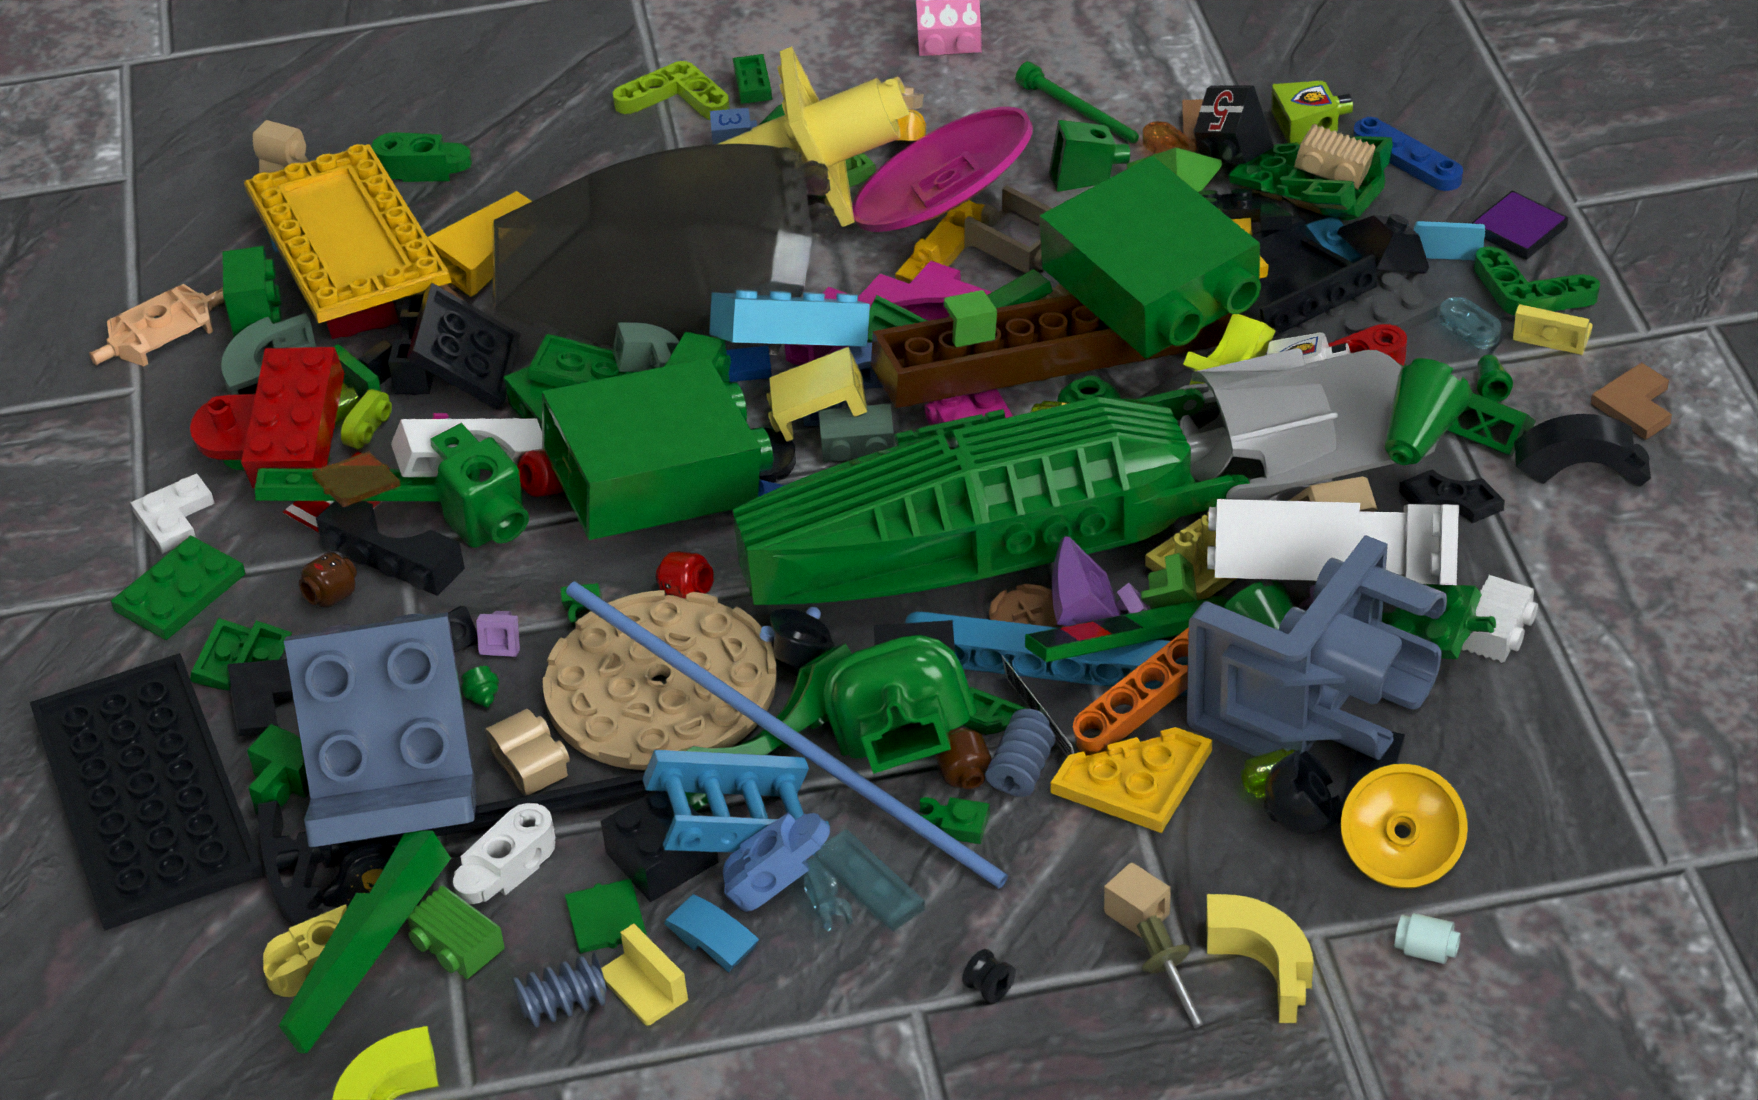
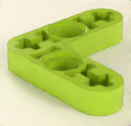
(672, 79)

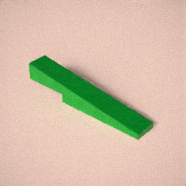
(363, 935)

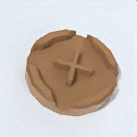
(1025, 605)

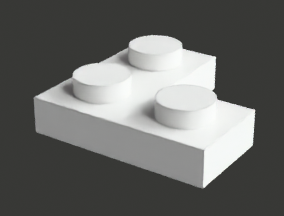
(165, 511)

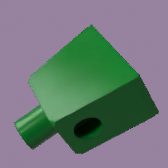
(1084, 155)

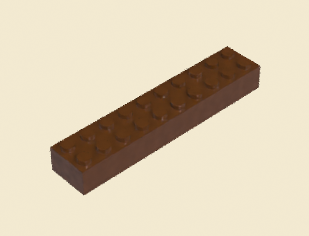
(1030, 345)

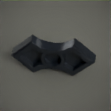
(1474, 497)

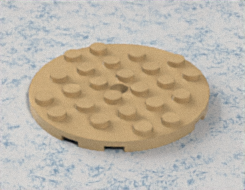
(615, 713)

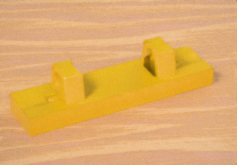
(942, 243)

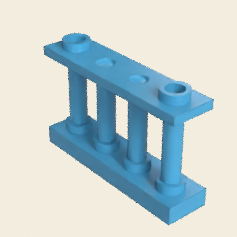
(720, 775)

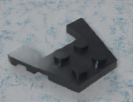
(1245, 204)

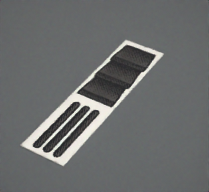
(1032, 703)

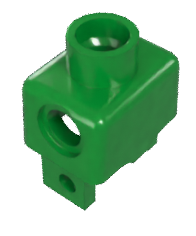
(473, 508)

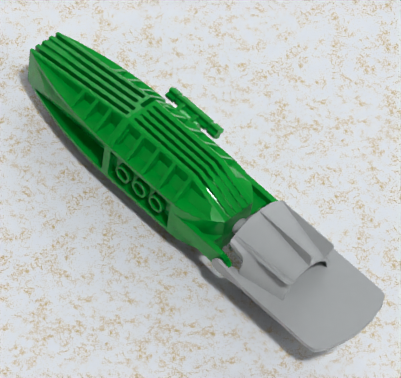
(1104, 471)

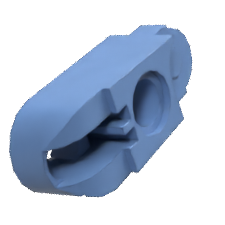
(772, 859)

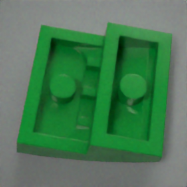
(236, 644)

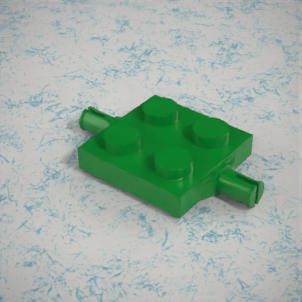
(1452, 627)

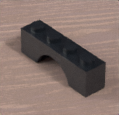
(424, 560)

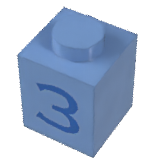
(730, 123)

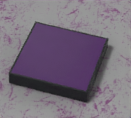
(1521, 224)

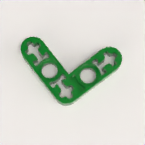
(1569, 291)

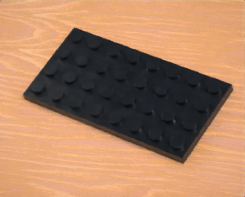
(145, 791)

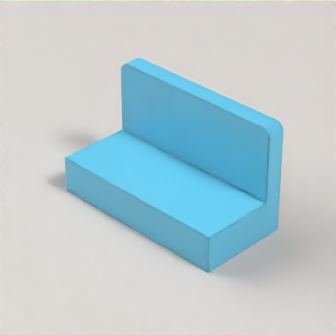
(1450, 240)

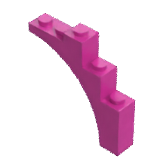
(922, 297)

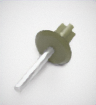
(1165, 958)

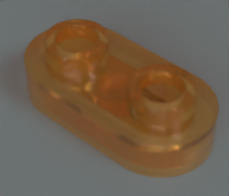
(1162, 136)

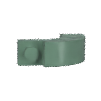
(245, 352)

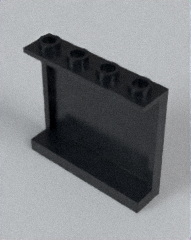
(1304, 278)

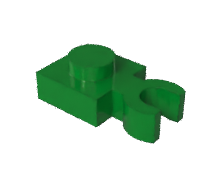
(960, 818)

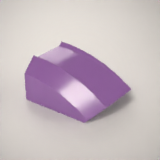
(1080, 587)

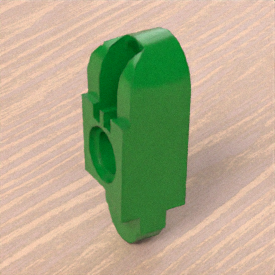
(420, 156)

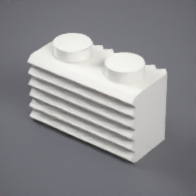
(1512, 608)

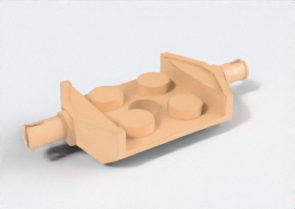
(138, 332)

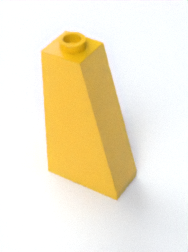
(468, 244)

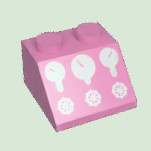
(948, 27)

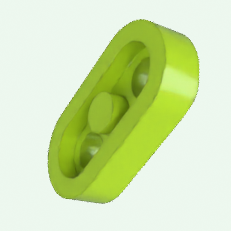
(365, 418)

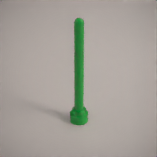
(1031, 77)

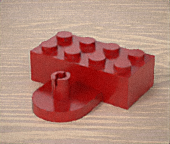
(285, 421)

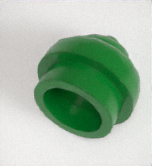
(480, 685)

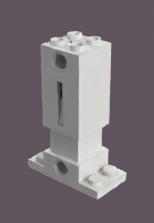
(1300, 536)

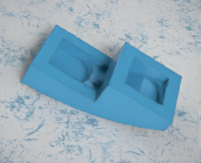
(713, 930)

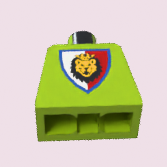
(1307, 103)

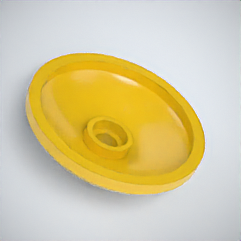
(1410, 798)

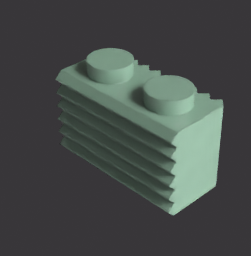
(857, 436)

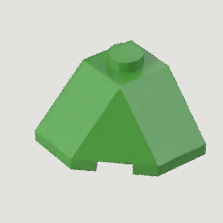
(1189, 166)

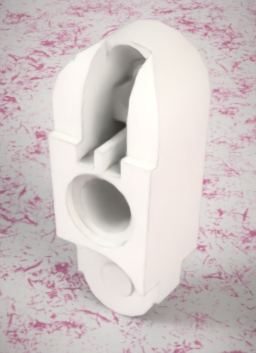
(506, 854)

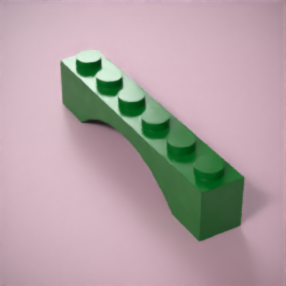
(802, 709)

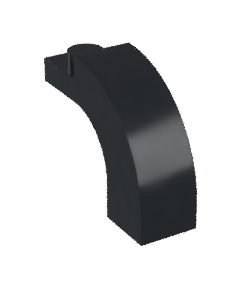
(1581, 439)

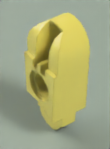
(293, 954)

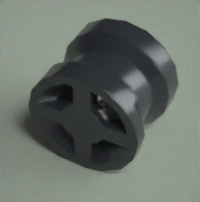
(989, 975)

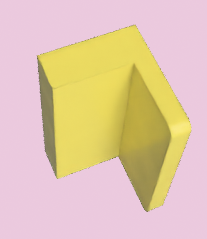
(1551, 329)
(645, 978)

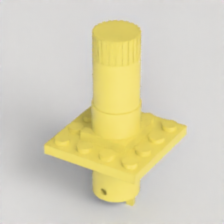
(831, 127)

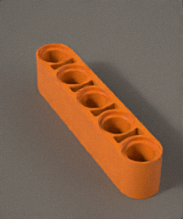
(1132, 692)

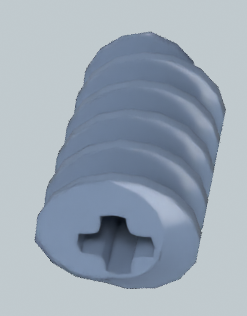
(1021, 753)
(561, 990)

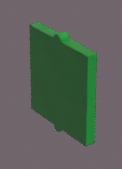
(603, 913)

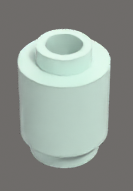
(1427, 938)

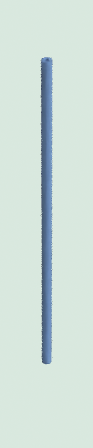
(789, 736)

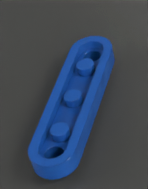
(1414, 156)

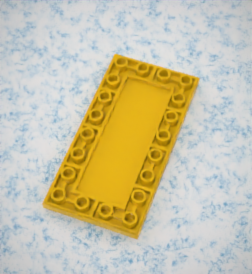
(345, 232)

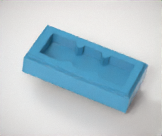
(1325, 233)

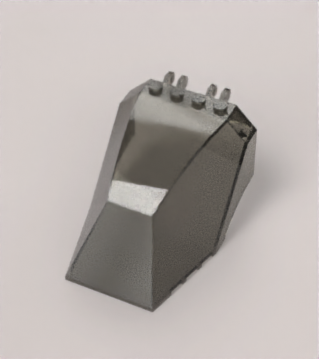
(659, 239)

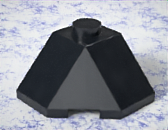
(1389, 240)

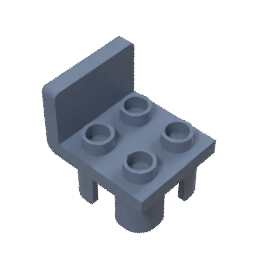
(1288, 684)
(381, 729)

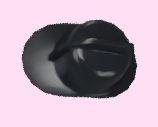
(798, 638)

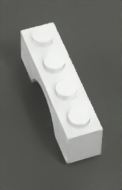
(419, 459)

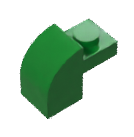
(278, 766)

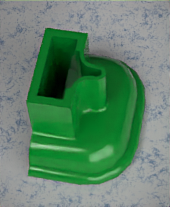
(897, 701)

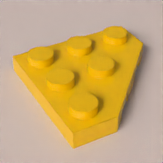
(1135, 778)

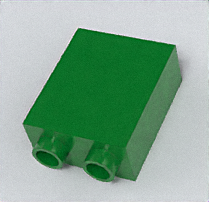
(1150, 257)
(653, 447)

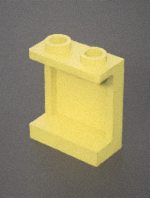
(815, 388)

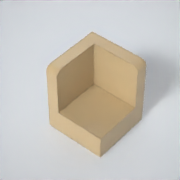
(1135, 897)

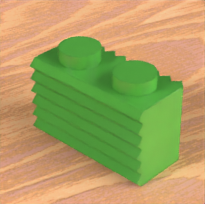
(454, 933)

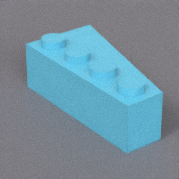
(789, 319)

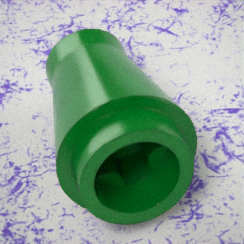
(1493, 379)

